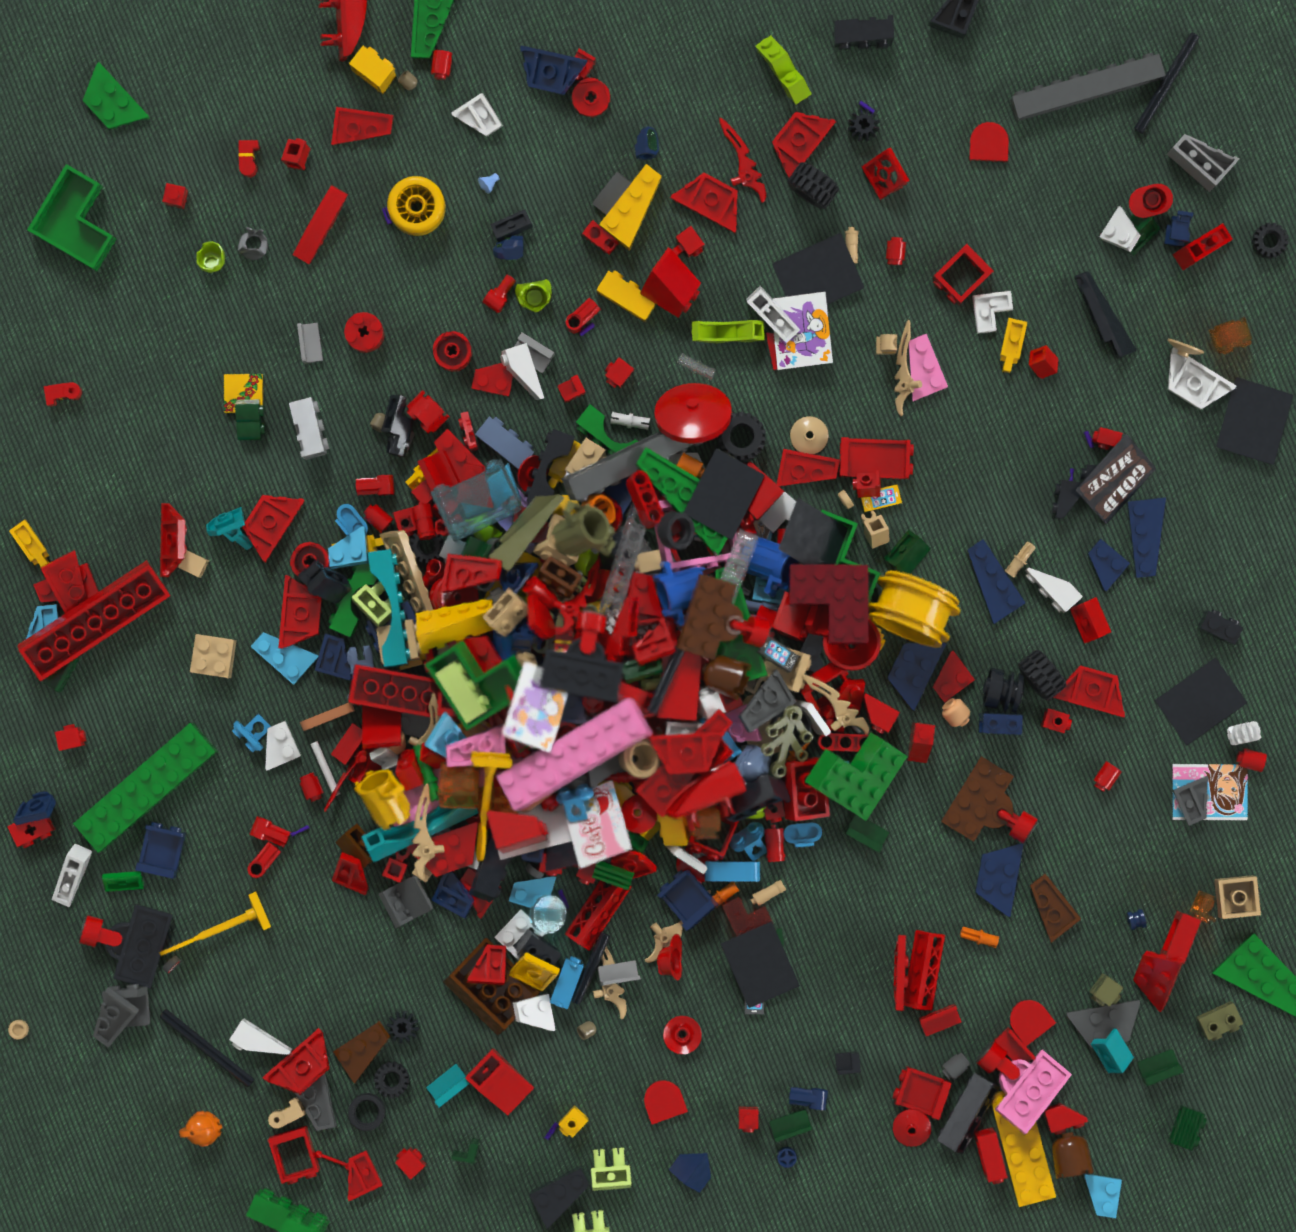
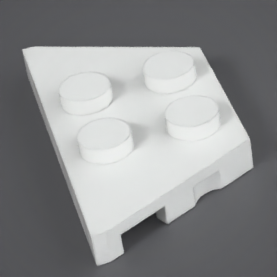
(1195, 382)

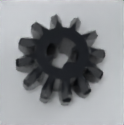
(857, 127)
(395, 1027)

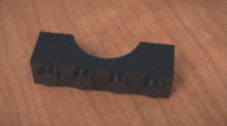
(558, 445)

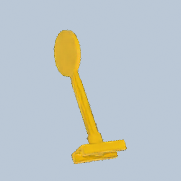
(490, 762)
(256, 912)

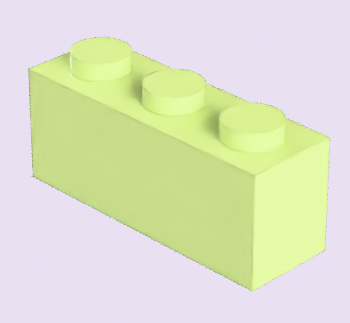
(463, 691)

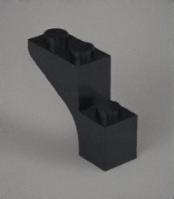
(1067, 493)

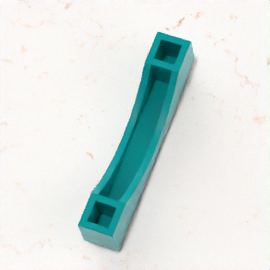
(394, 649)
(385, 842)

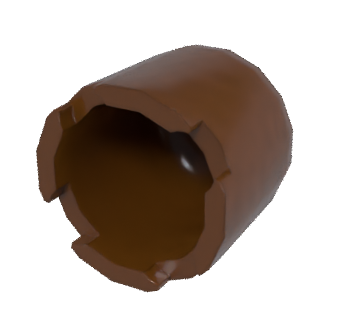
(726, 676)
(1071, 1156)

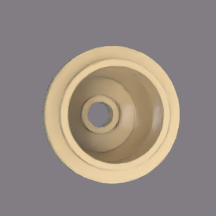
(646, 759)

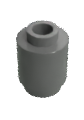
(955, 1066)

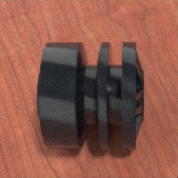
(1004, 690)

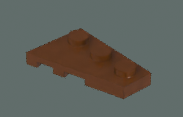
(1053, 907)
(361, 1050)

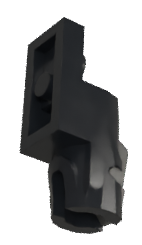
(398, 427)

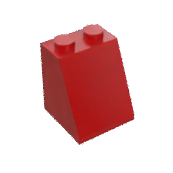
(671, 284)
(765, 496)
(516, 830)

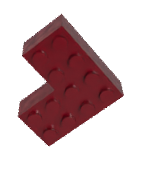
(842, 590)

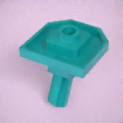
(230, 526)

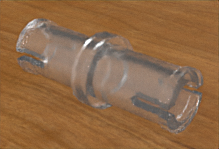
(696, 366)

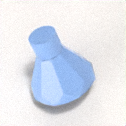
(487, 183)

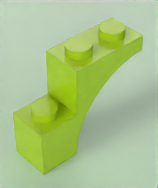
(784, 69)
(728, 331)

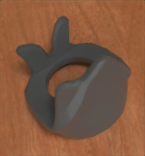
(253, 253)

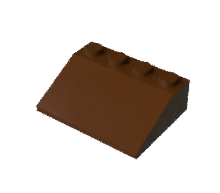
(489, 1001)

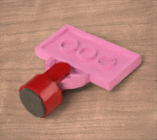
(1026, 1085)

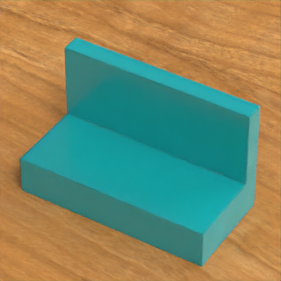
(1113, 1052)
(448, 1085)

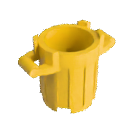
(384, 798)

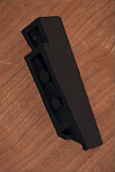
(1103, 317)

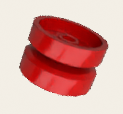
(439, 599)

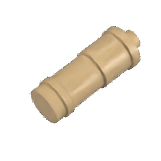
(851, 241)
(766, 894)

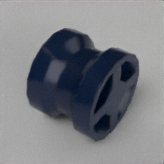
(1136, 919)
(788, 1160)

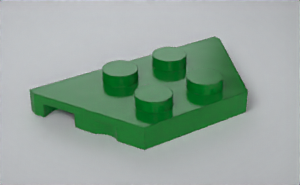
(111, 101)

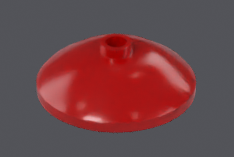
(856, 657)

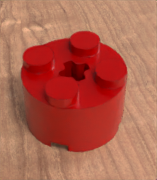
(450, 340)
(369, 342)
(427, 412)
(302, 554)

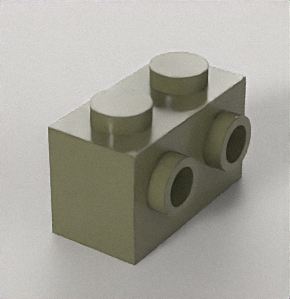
(1106, 991)
(1219, 1021)

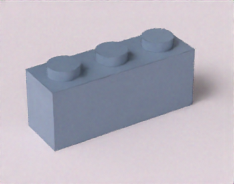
(504, 442)

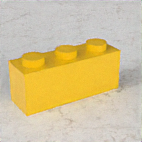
(625, 295)

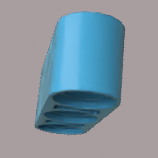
(732, 871)

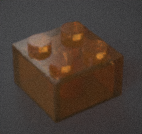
(459, 786)

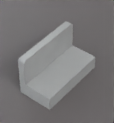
(310, 342)
(540, 354)
(618, 973)

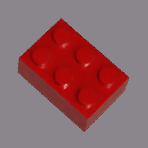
(805, 800)

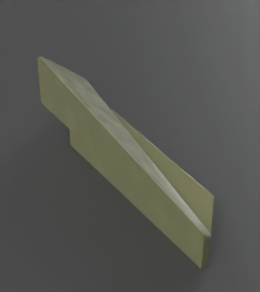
(525, 529)

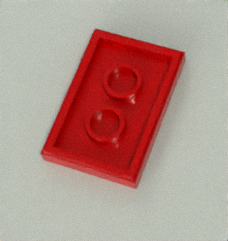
(381, 728)

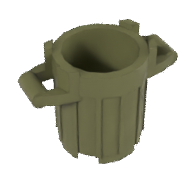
(583, 531)

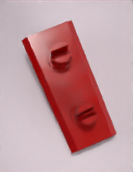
(350, 22)
(708, 789)

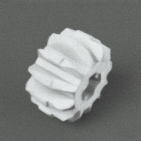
(1244, 733)

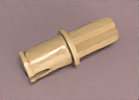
(1019, 560)

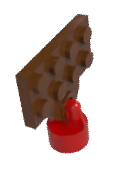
(715, 619)
(985, 804)

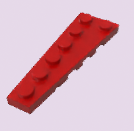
(663, 787)

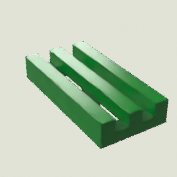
(613, 875)
(122, 881)

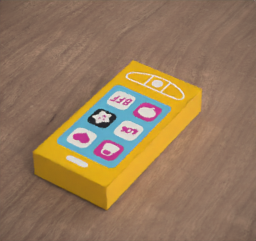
(889, 497)

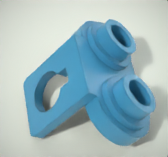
(349, 519)
(252, 739)
(572, 797)
(802, 834)
(749, 838)

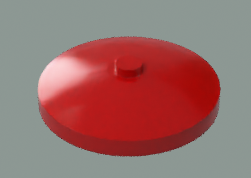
(693, 413)

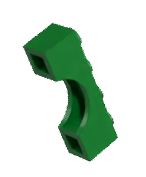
(592, 423)
(345, 619)

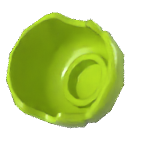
(210, 257)
(585, 562)

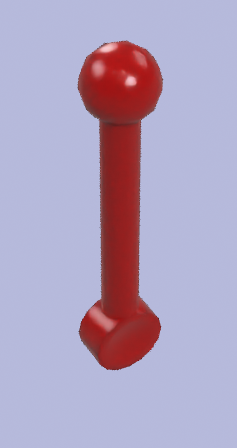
(318, 1154)

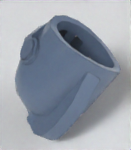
(752, 763)

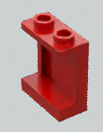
(922, 1092)

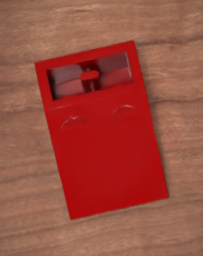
(499, 1081)

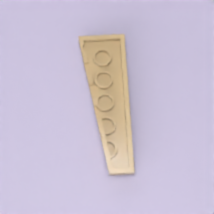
(399, 543)

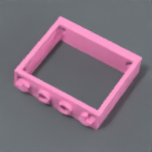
(665, 553)

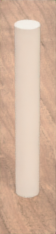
(324, 766)

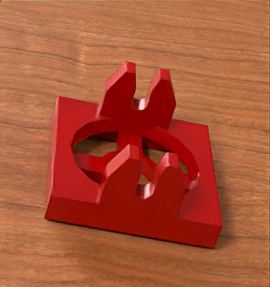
(869, 170)

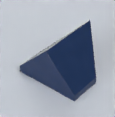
(517, 576)
(692, 1170)

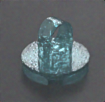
(548, 914)

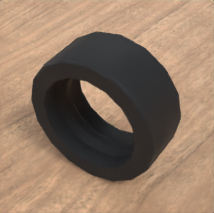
(687, 530)
(352, 1112)

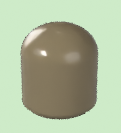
(408, 80)
(377, 421)
(586, 1030)

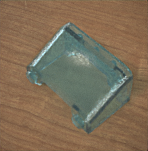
(477, 501)

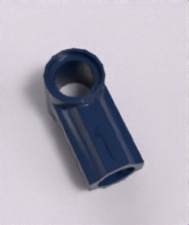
(813, 1097)

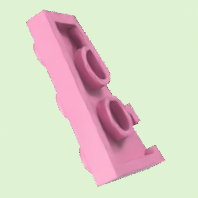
(925, 368)
(487, 741)

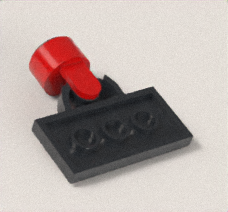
(583, 667)
(132, 943)

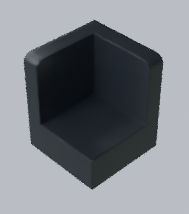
(847, 1063)

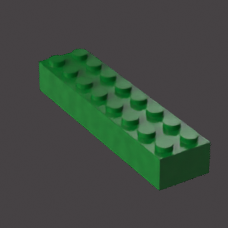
(145, 787)

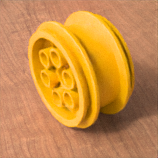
(913, 609)

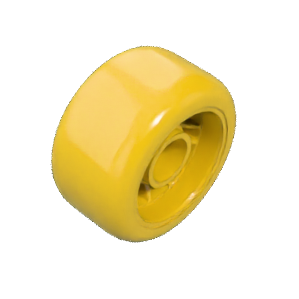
(412, 191)

